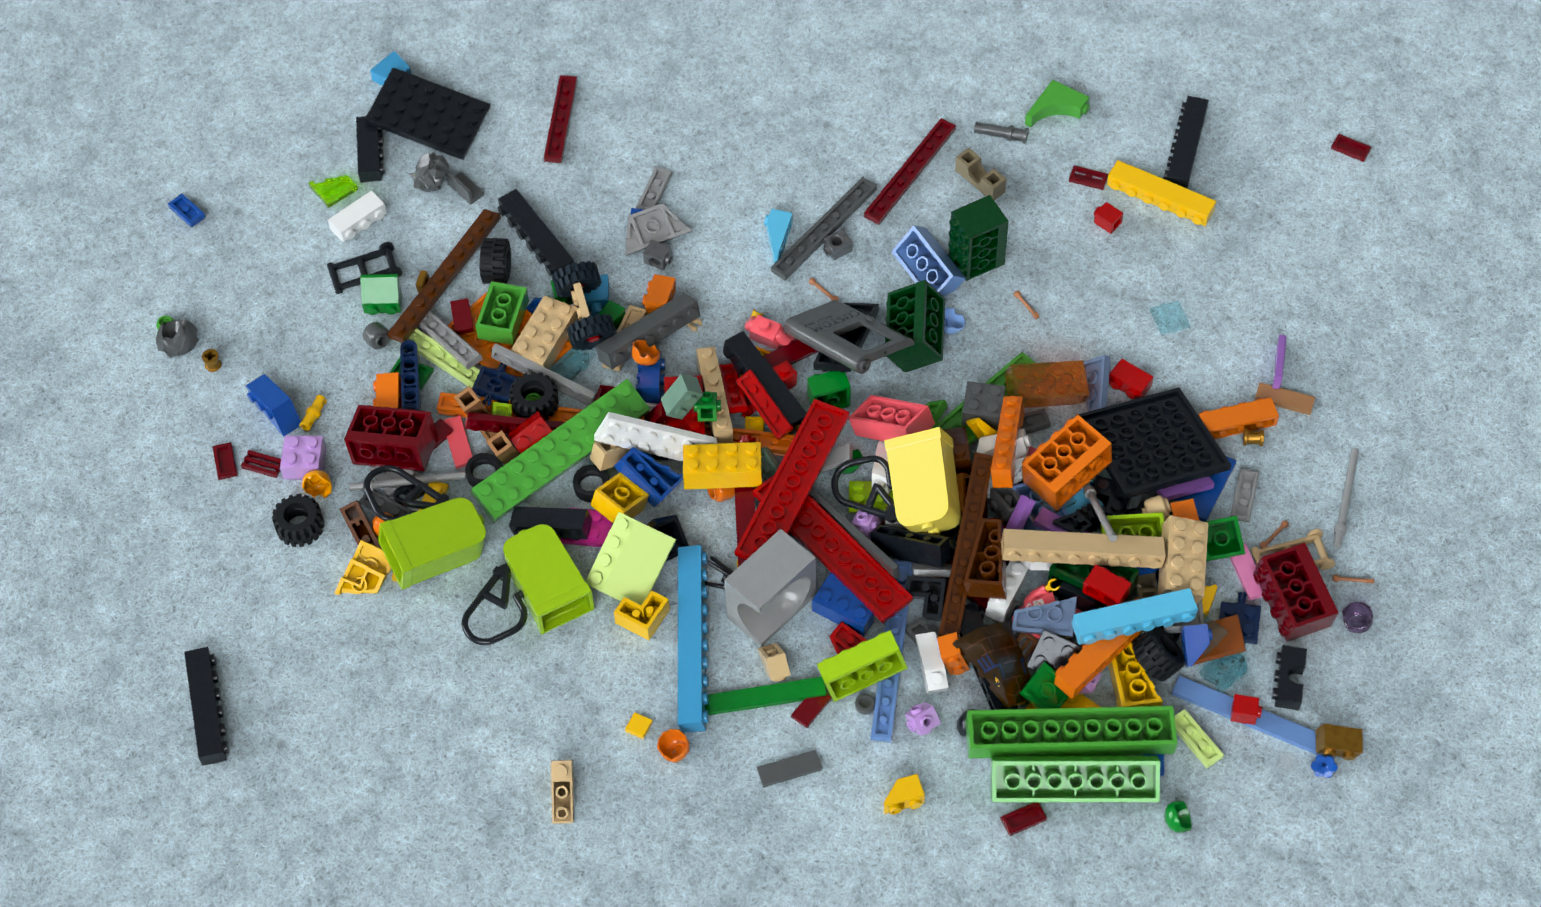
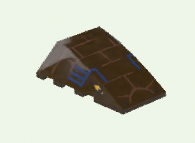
(998, 659)

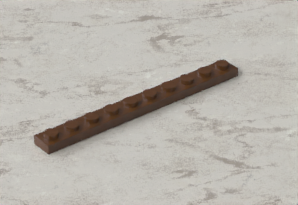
(443, 276)
(967, 534)

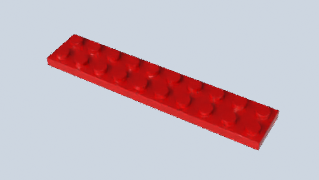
(794, 476)
(846, 559)

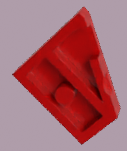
(845, 638)

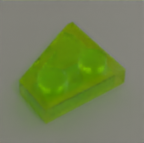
(333, 189)

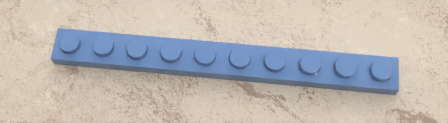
(888, 688)

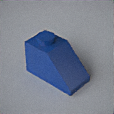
(1194, 642)

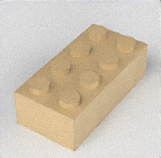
(546, 332)
(1185, 556)

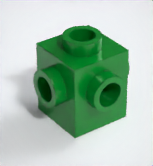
(707, 407)

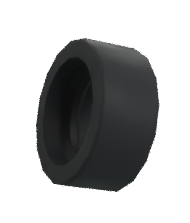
(479, 459)
(585, 471)

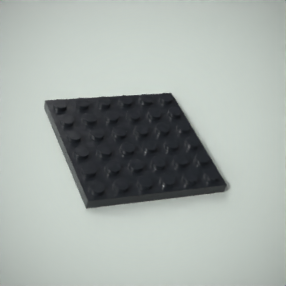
(1156, 443)

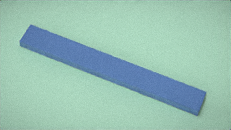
(1268, 723)

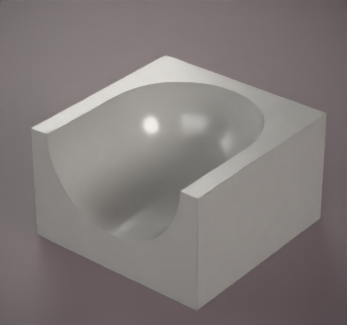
(770, 587)

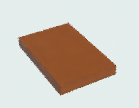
(1230, 644)

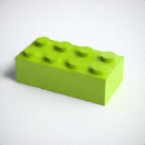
(862, 665)

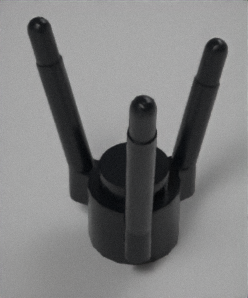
(721, 568)

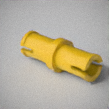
(313, 413)

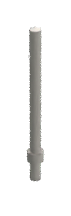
(401, 481)
(1090, 494)
(1340, 527)

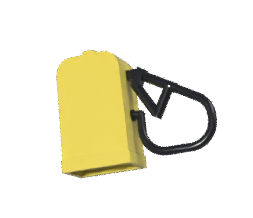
(921, 480)

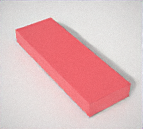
(458, 442)

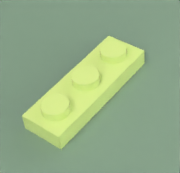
(1197, 739)

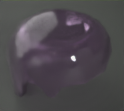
(1360, 613)

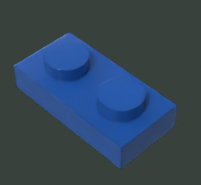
(186, 210)

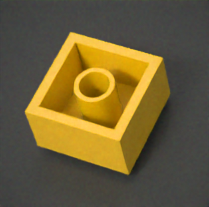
(618, 496)

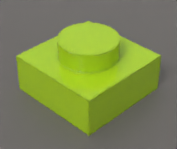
(501, 409)

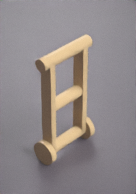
(1312, 537)

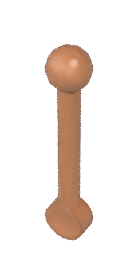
(812, 281)
(1017, 294)
(1284, 524)
(1336, 578)

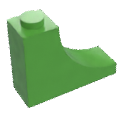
(1058, 100)

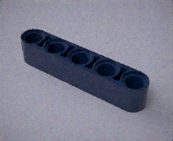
(410, 375)

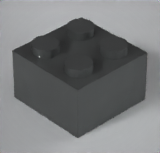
(983, 402)

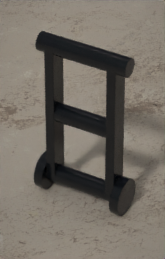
(385, 249)

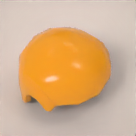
(317, 483)

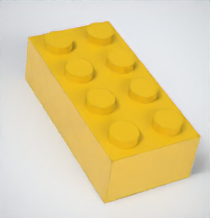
(722, 465)

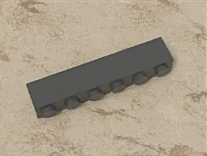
(650, 328)

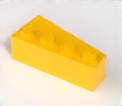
(1131, 682)

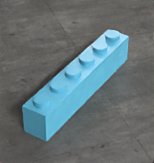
(1134, 616)

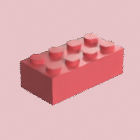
(889, 418)

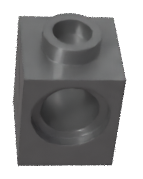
(837, 244)
(657, 255)

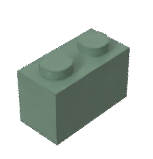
(681, 396)

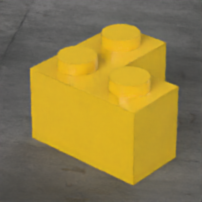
(642, 618)

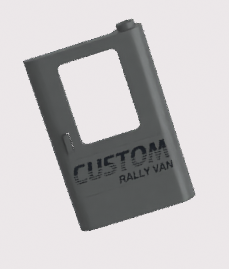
(824, 324)

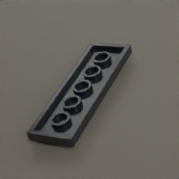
(855, 337)

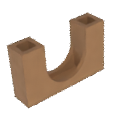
(498, 442)

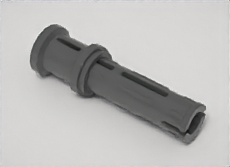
(1009, 133)

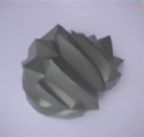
(430, 172)
(176, 337)

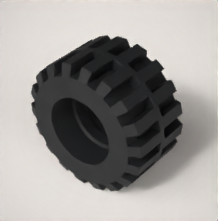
(495, 260)
(534, 384)
(302, 532)
(1158, 654)

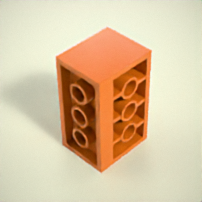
(1066, 462)

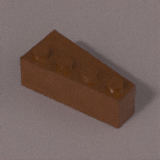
(986, 569)

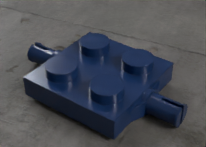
(494, 384)
(1248, 615)

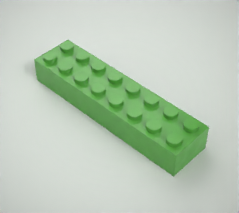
(1075, 779)

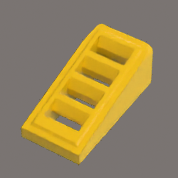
(980, 428)

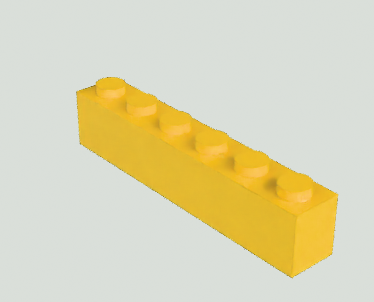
(1161, 193)

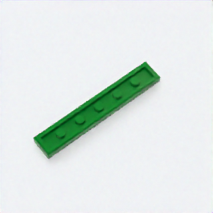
(765, 695)

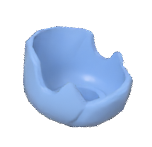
(954, 320)

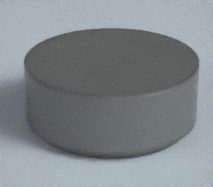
(865, 704)

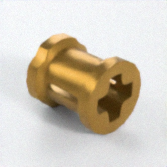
(211, 360)
(1253, 437)

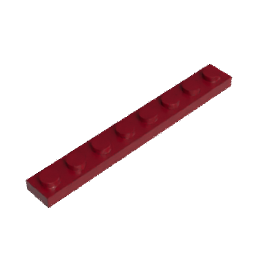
(909, 171)

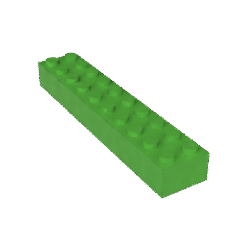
(554, 453)
(1071, 731)

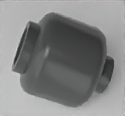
(376, 335)

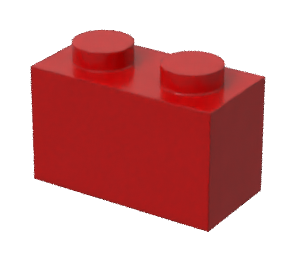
(1130, 380)
(529, 432)
(1106, 586)

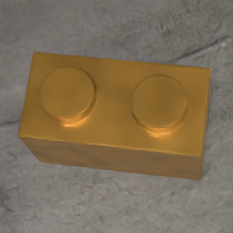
(1339, 741)

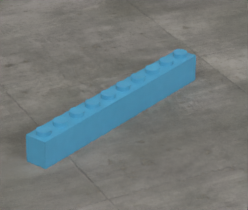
(692, 639)

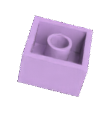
(302, 455)

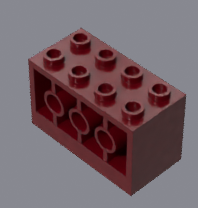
(391, 437)
(1295, 592)

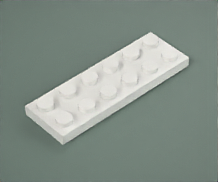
(648, 436)

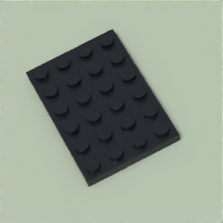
(427, 113)

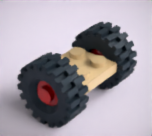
(575, 282)

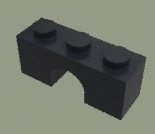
(1288, 693)

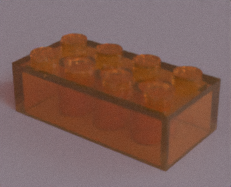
(1048, 383)

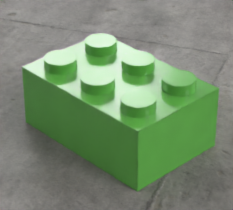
(502, 313)

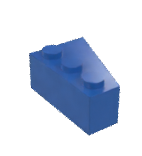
(650, 381)
(274, 404)
(648, 475)
(840, 604)

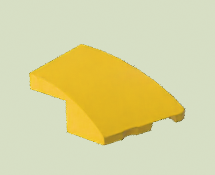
(367, 567)

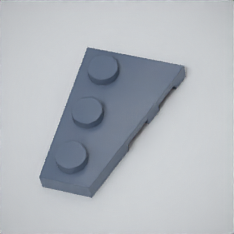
(1097, 379)
(1053, 617)

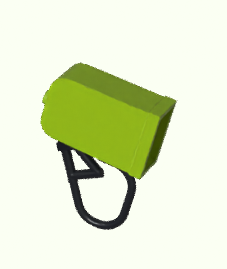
(429, 539)
(544, 580)

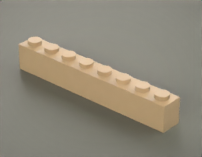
(1082, 548)

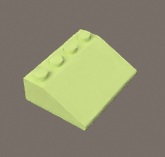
(630, 560)

